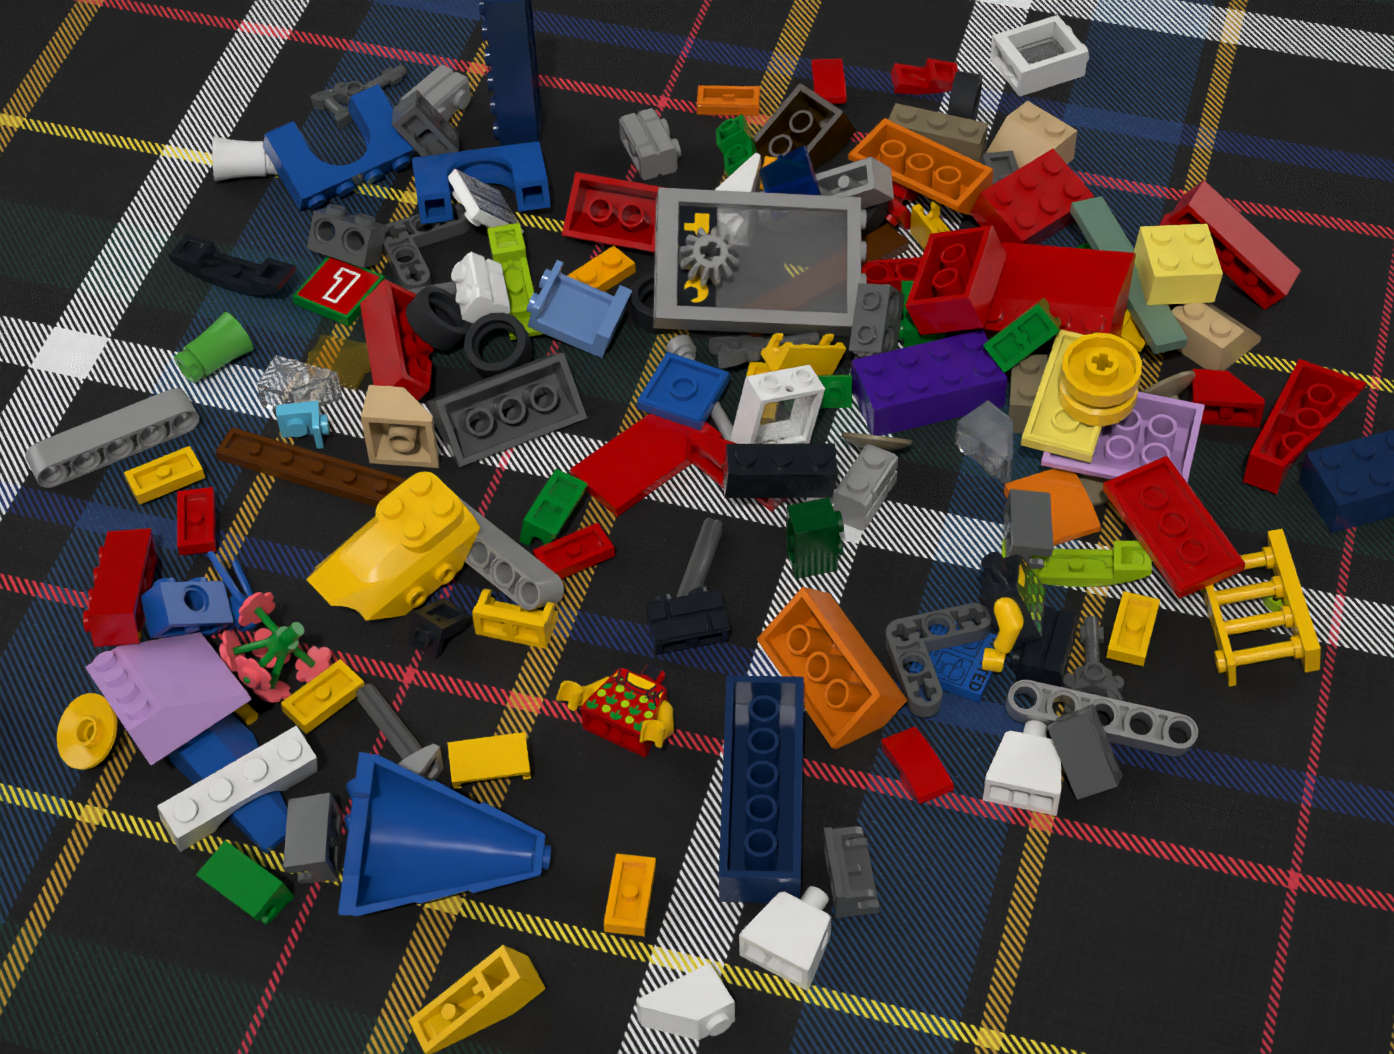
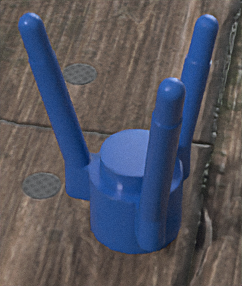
(238, 598)

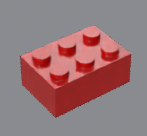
(1031, 201)
(956, 280)

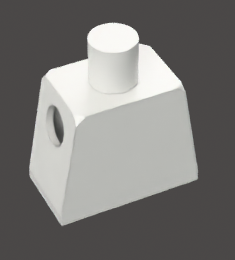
(1025, 771)
(789, 936)

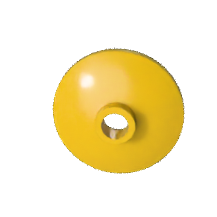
(86, 731)

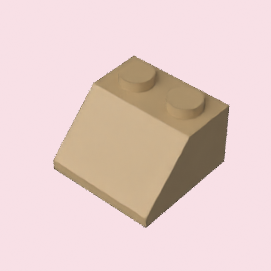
(1032, 133)
(1213, 336)
(398, 429)

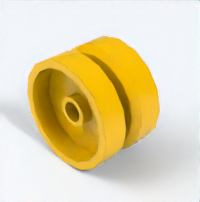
(1099, 379)

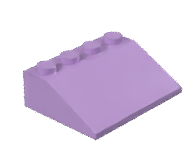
(1151, 431)
(167, 690)

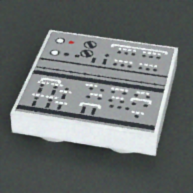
(482, 203)

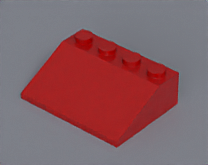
(1081, 285)

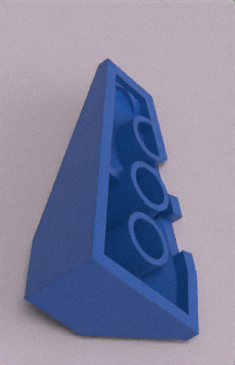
(219, 745)

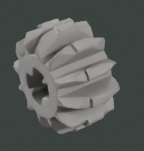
(721, 261)

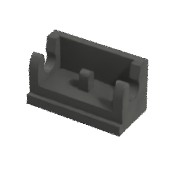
(1028, 526)
(1085, 752)
(313, 838)
(849, 872)

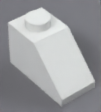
(689, 1006)

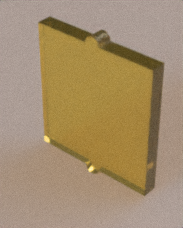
(342, 356)

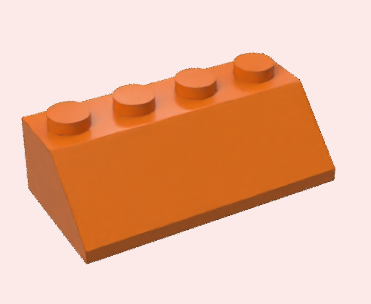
(925, 165)
(843, 679)

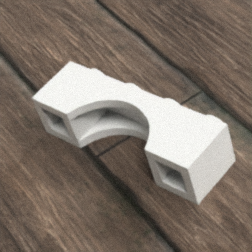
(209, 802)

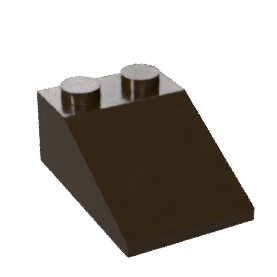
(804, 121)

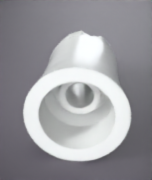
(239, 159)

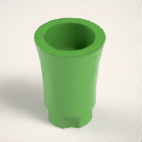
(213, 348)

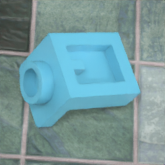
(303, 420)

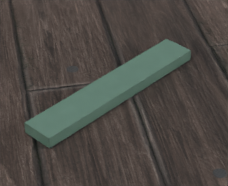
(1104, 233)

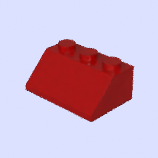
(612, 212)

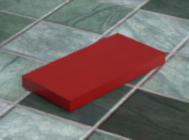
(637, 462)
(1173, 527)

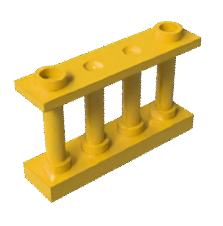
(1291, 615)

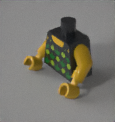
(1014, 603)

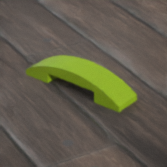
(509, 250)
(1094, 566)

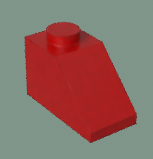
(1225, 399)

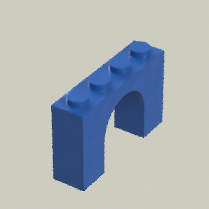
(513, 166)
(314, 181)

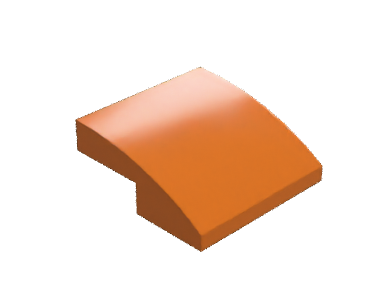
(1070, 504)

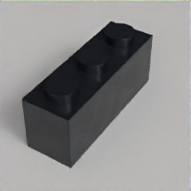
(780, 470)

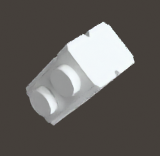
(479, 287)

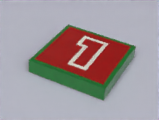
(337, 290)

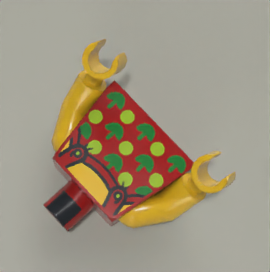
(624, 708)

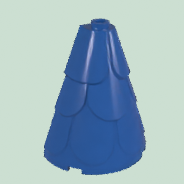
(427, 842)

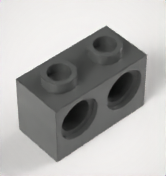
(424, 126)
(346, 242)
(876, 319)

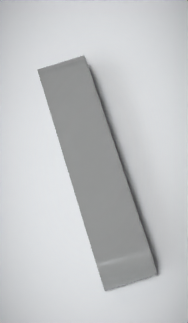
(111, 438)
(512, 567)
(1119, 711)

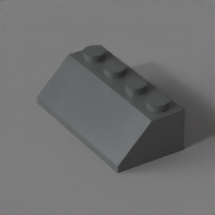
(507, 409)

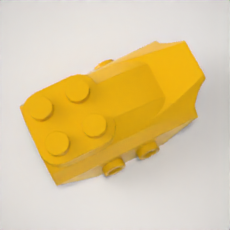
(401, 553)

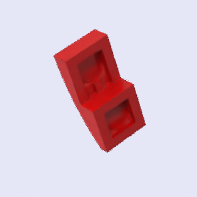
(934, 78)
(829, 79)
(918, 765)

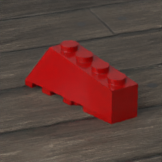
(394, 349)
(1301, 413)

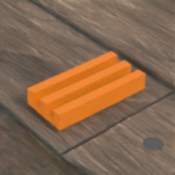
(728, 100)

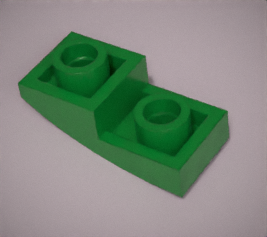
(735, 143)

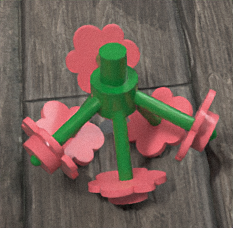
(272, 648)

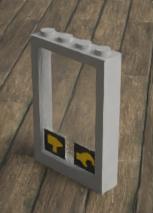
(792, 269)

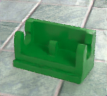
(1023, 335)
(552, 508)
(245, 883)

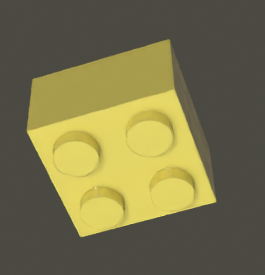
(1177, 264)

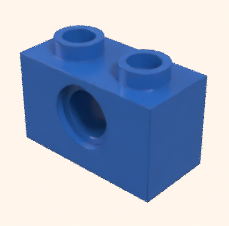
(186, 607)

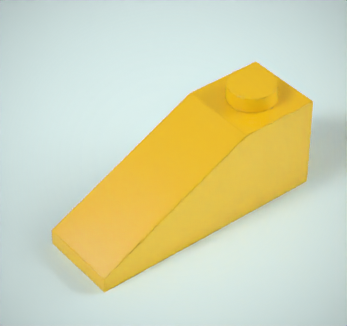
(477, 1000)

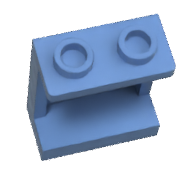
(576, 311)

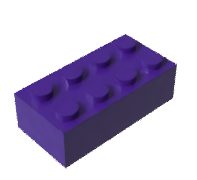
(926, 383)

